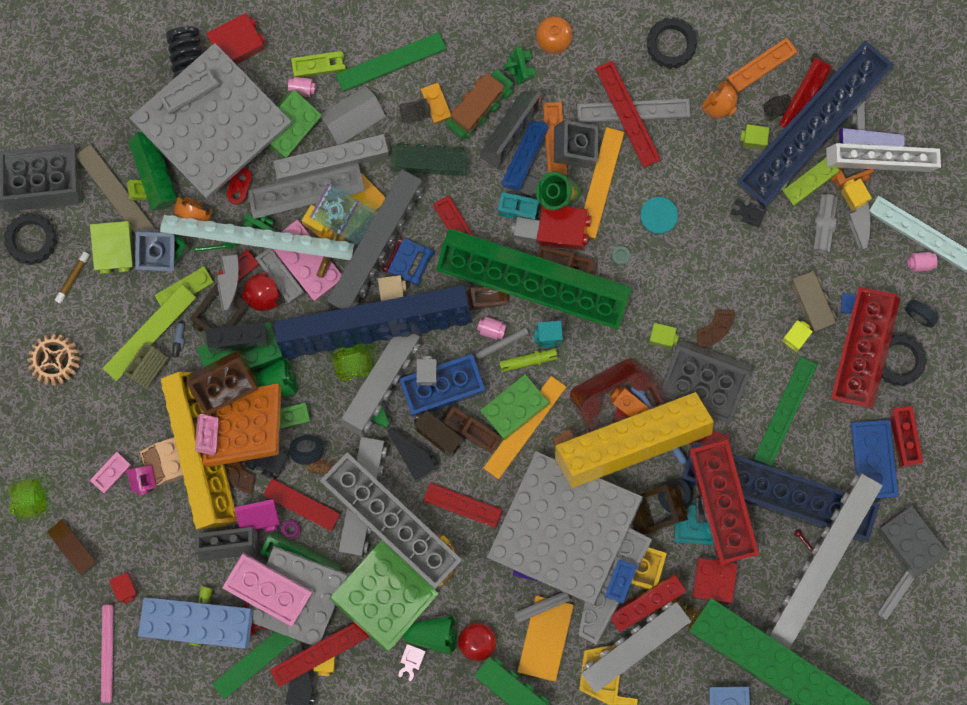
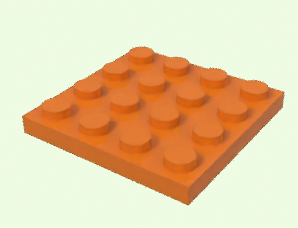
(248, 427)

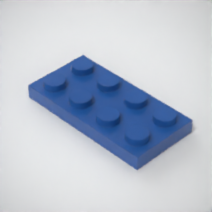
(875, 454)

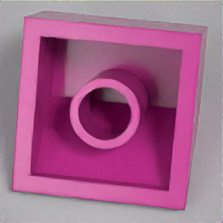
(259, 516)

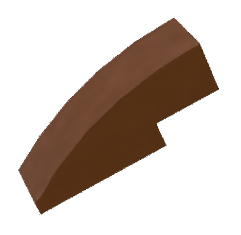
(567, 259)
(486, 298)
(470, 429)
(72, 547)

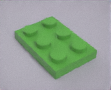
(515, 407)

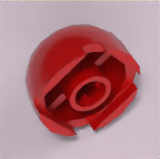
(260, 292)
(477, 642)

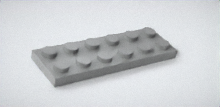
(303, 190)

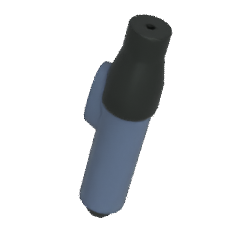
(178, 340)

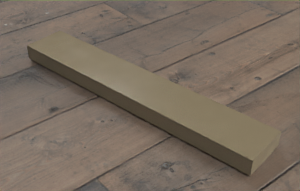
(113, 189)

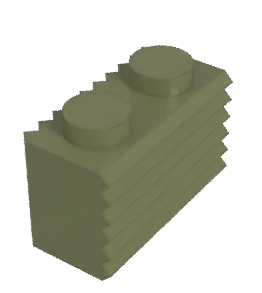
(145, 366)

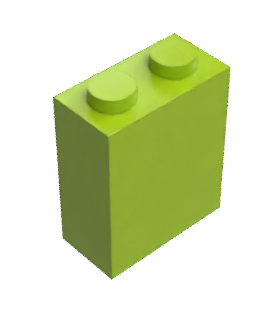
(112, 246)

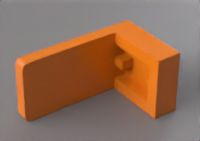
(840, 180)
(627, 402)

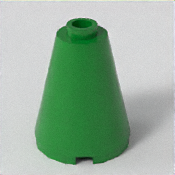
(557, 191)
(279, 373)
(433, 634)

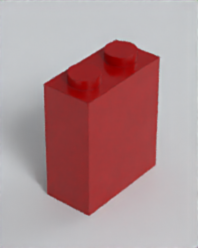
(238, 38)
(564, 228)

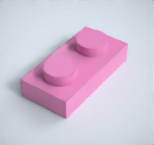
(206, 434)
(110, 473)

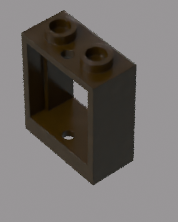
(238, 302)
(437, 433)
(678, 510)

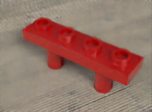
(647, 602)

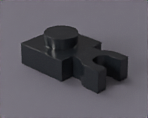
(751, 214)

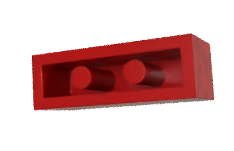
(906, 437)

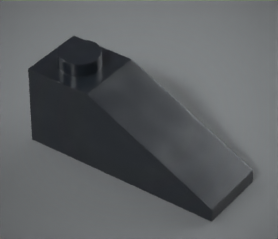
(415, 458)
(300, 689)

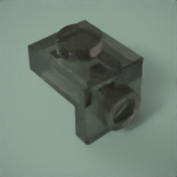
(776, 106)
(415, 111)

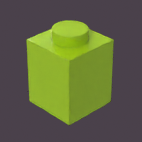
(755, 137)
(663, 336)

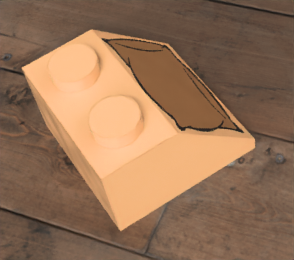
(164, 461)

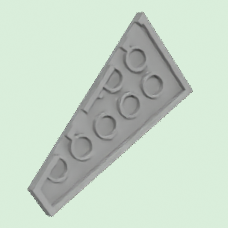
(597, 617)

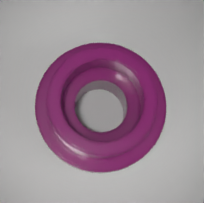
(286, 525)

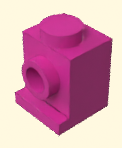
(141, 479)

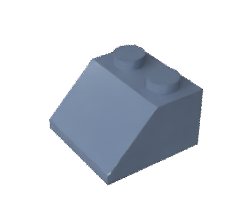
(154, 250)

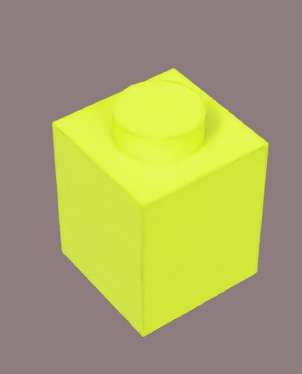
(797, 335)

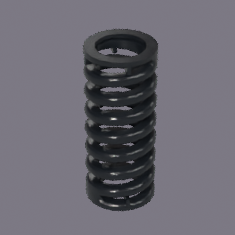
(188, 45)

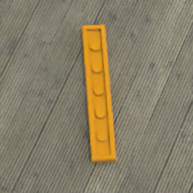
(602, 177)
(512, 445)

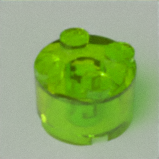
(352, 362)
(27, 499)

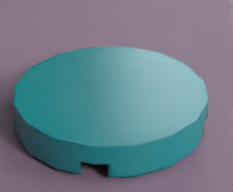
(658, 215)

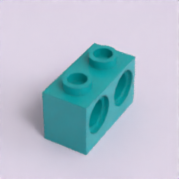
(517, 206)
(548, 334)

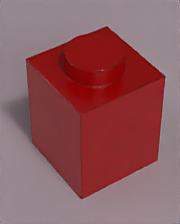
(124, 588)

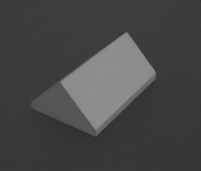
(352, 115)

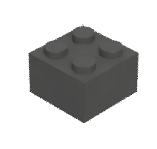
(575, 144)

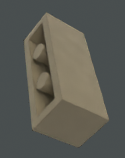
(813, 302)

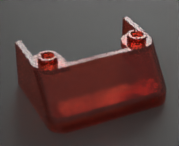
(585, 394)

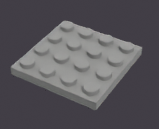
(318, 609)

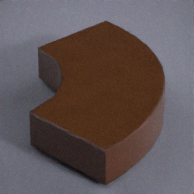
(717, 329)
(240, 477)

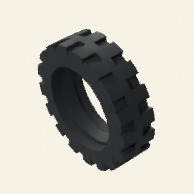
(678, 25)
(44, 252)
(920, 360)

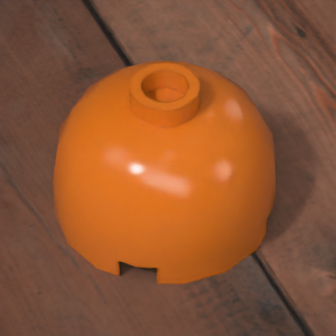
(554, 35)
(721, 102)
(191, 209)

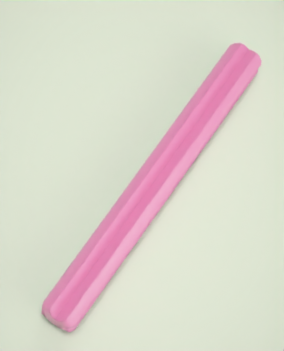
(107, 654)

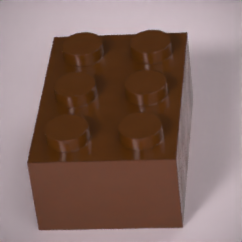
(222, 382)

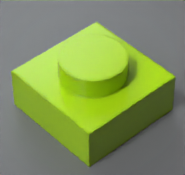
(136, 190)

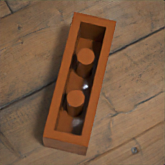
(476, 103)

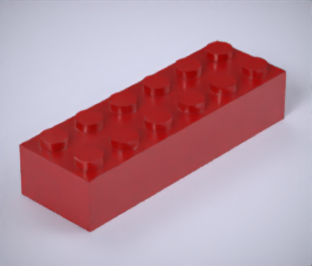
(865, 348)
(723, 502)

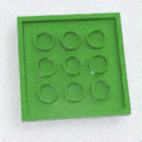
(383, 596)

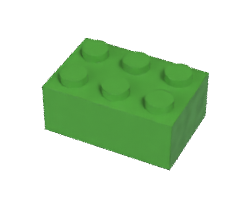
(302, 117)

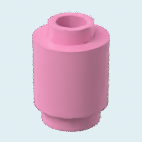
(302, 86)
(922, 261)
(491, 328)

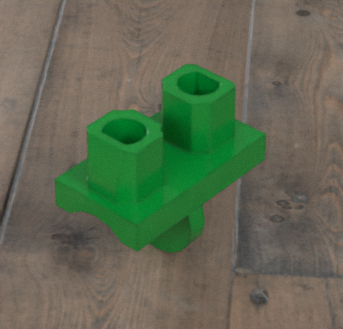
(517, 65)
(255, 223)

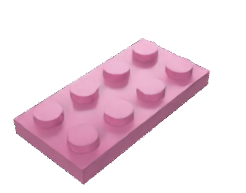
(305, 267)
(267, 589)

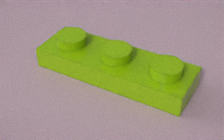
(810, 182)
(194, 283)

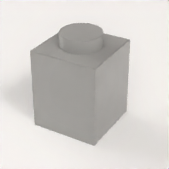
(525, 229)
(426, 371)

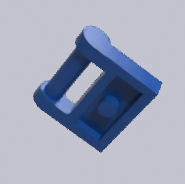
(405, 258)

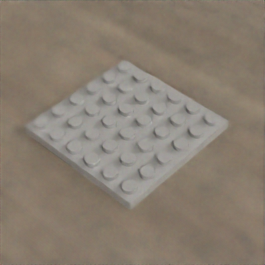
(218, 130)
(563, 532)

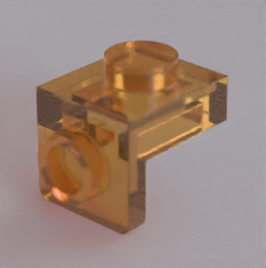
(318, 467)

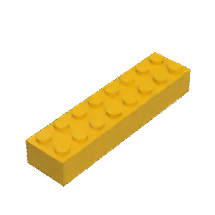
(633, 440)
(206, 486)

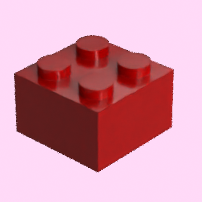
(714, 581)

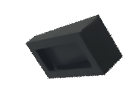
(700, 514)

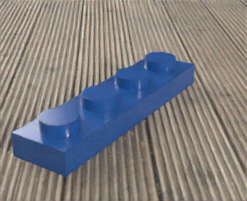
(524, 155)

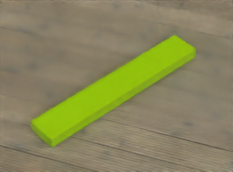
(149, 331)

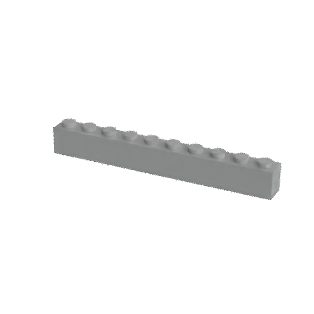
(824, 560)

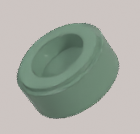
(620, 255)

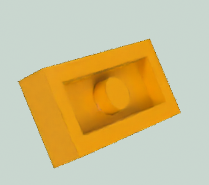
(438, 105)

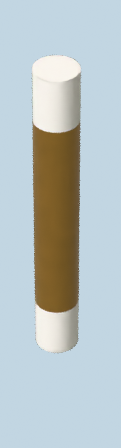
(72, 277)

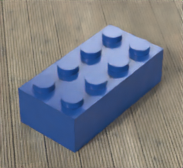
(454, 383)

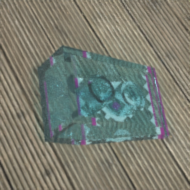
(343, 214)

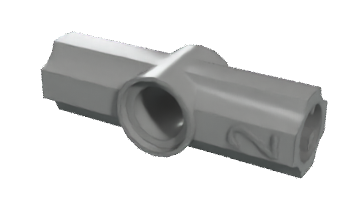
(825, 223)

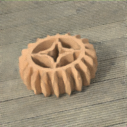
(48, 364)

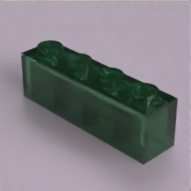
(429, 160)

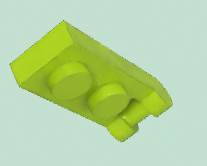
(318, 64)

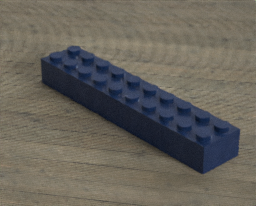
(815, 124)
(373, 322)
(788, 494)

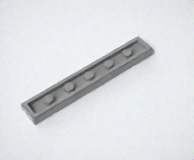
(646, 109)

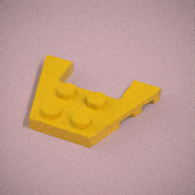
(608, 693)

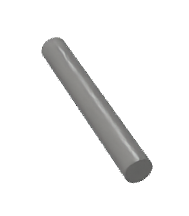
(502, 343)

